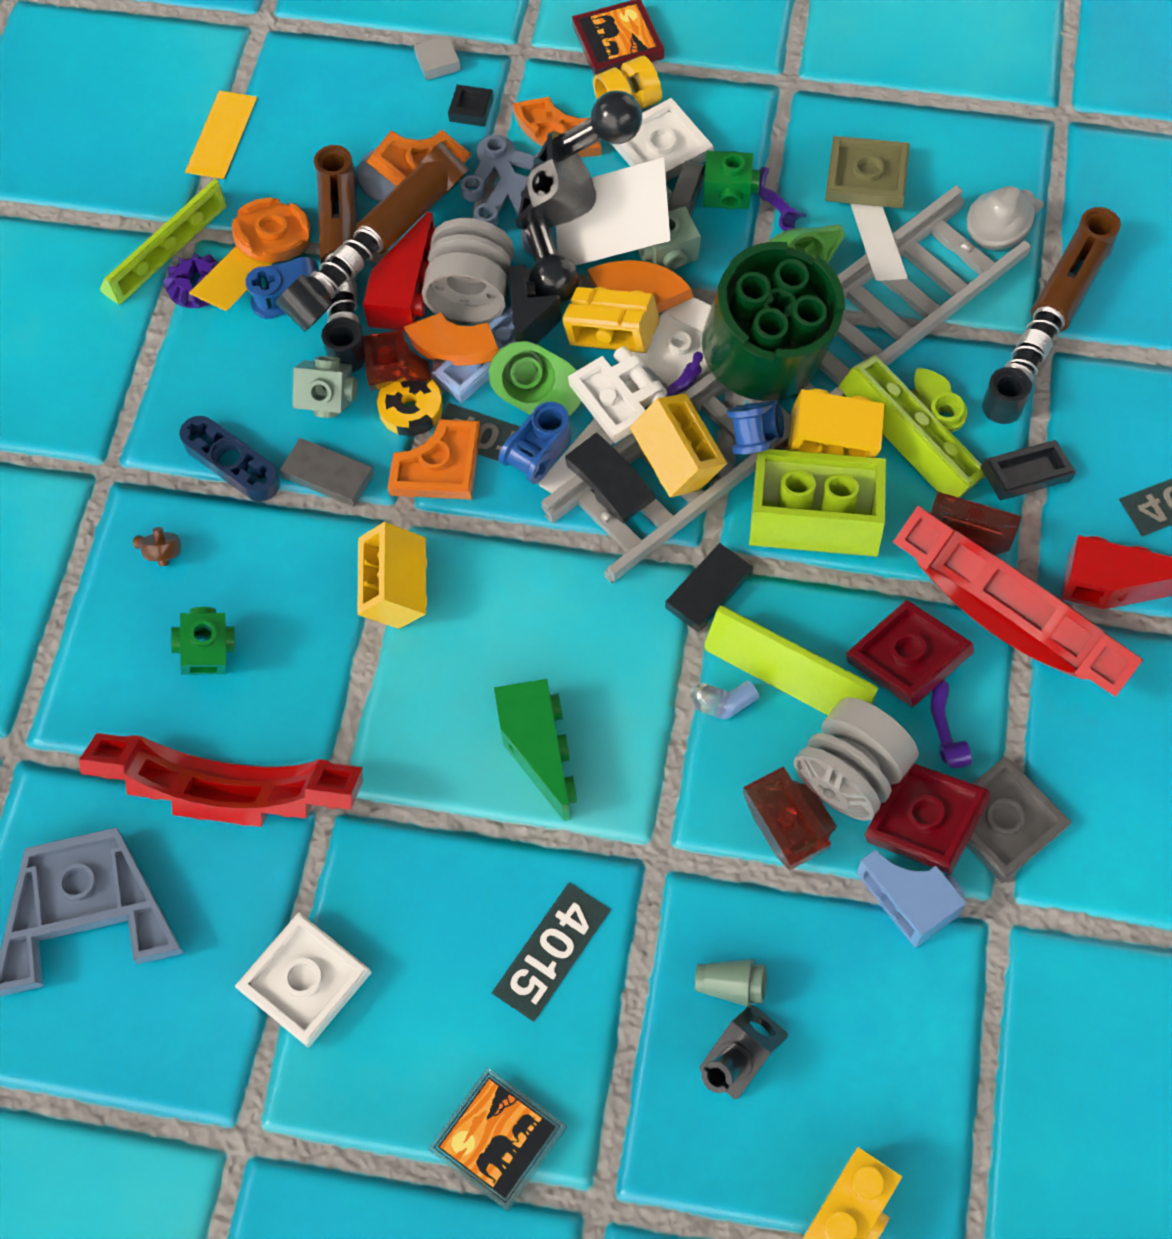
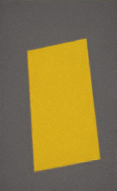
(221, 134)
(226, 280)

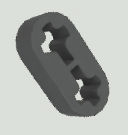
(688, 187)

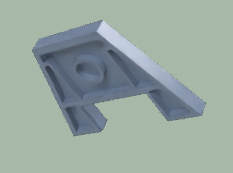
(74, 889)

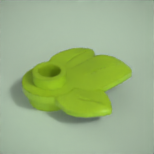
(937, 396)

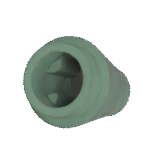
(733, 981)

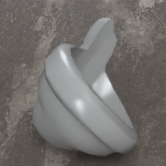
(1002, 217)

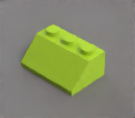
(818, 502)

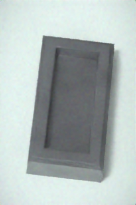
(326, 472)

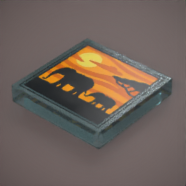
(497, 1138)

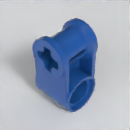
(277, 280)
(756, 426)
(534, 448)

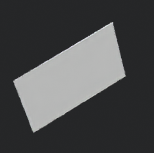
(625, 217)

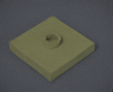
(867, 172)

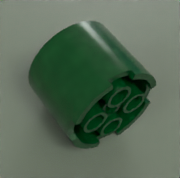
(772, 321)

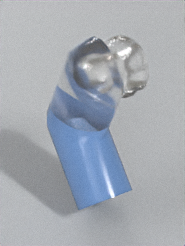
(722, 703)

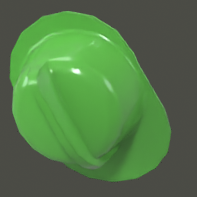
(531, 376)

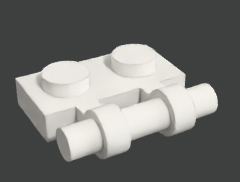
(607, 396)

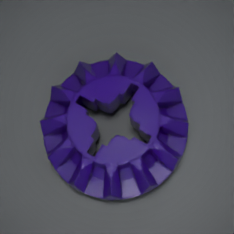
(179, 277)

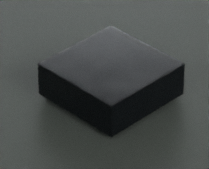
(470, 105)

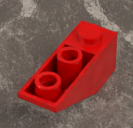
(396, 282)
(1114, 574)

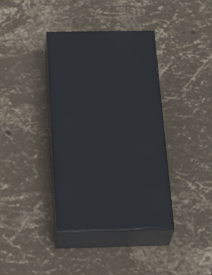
(1027, 470)
(709, 587)

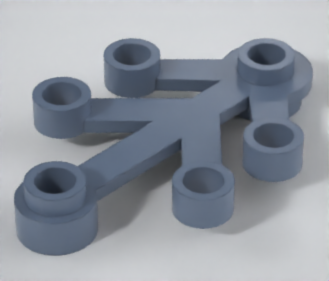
(497, 155)

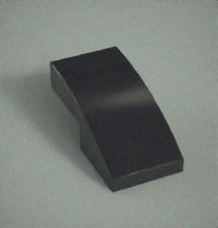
(611, 477)

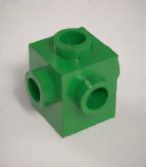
(729, 179)
(202, 656)

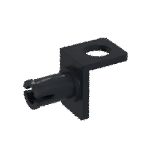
(740, 1053)

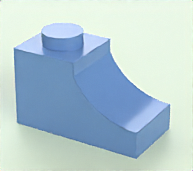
(914, 900)

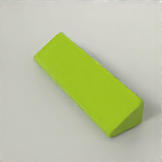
(164, 243)
(915, 429)
(783, 663)

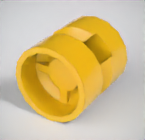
(636, 78)

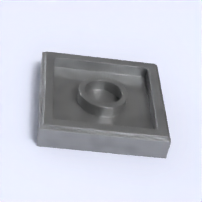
(1015, 822)

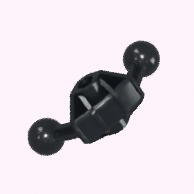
(563, 188)

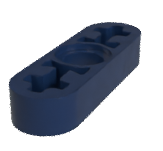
(235, 474)

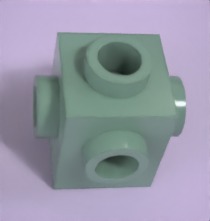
(683, 243)
(323, 386)

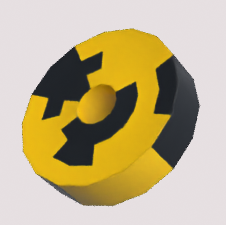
(412, 419)

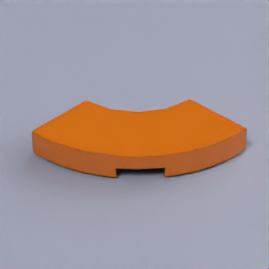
(541, 117)
(648, 277)
(444, 340)

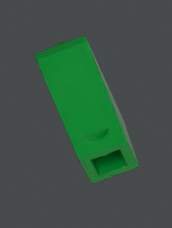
(529, 734)

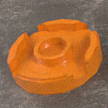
(271, 230)

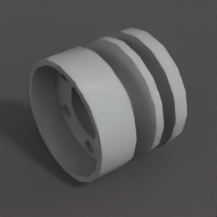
(468, 271)
(856, 758)

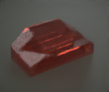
(391, 360)
(982, 524)
(789, 817)

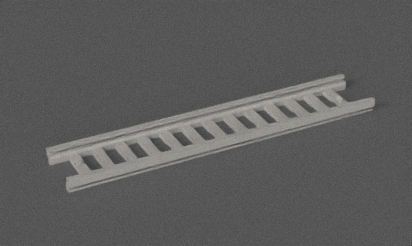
(705, 392)

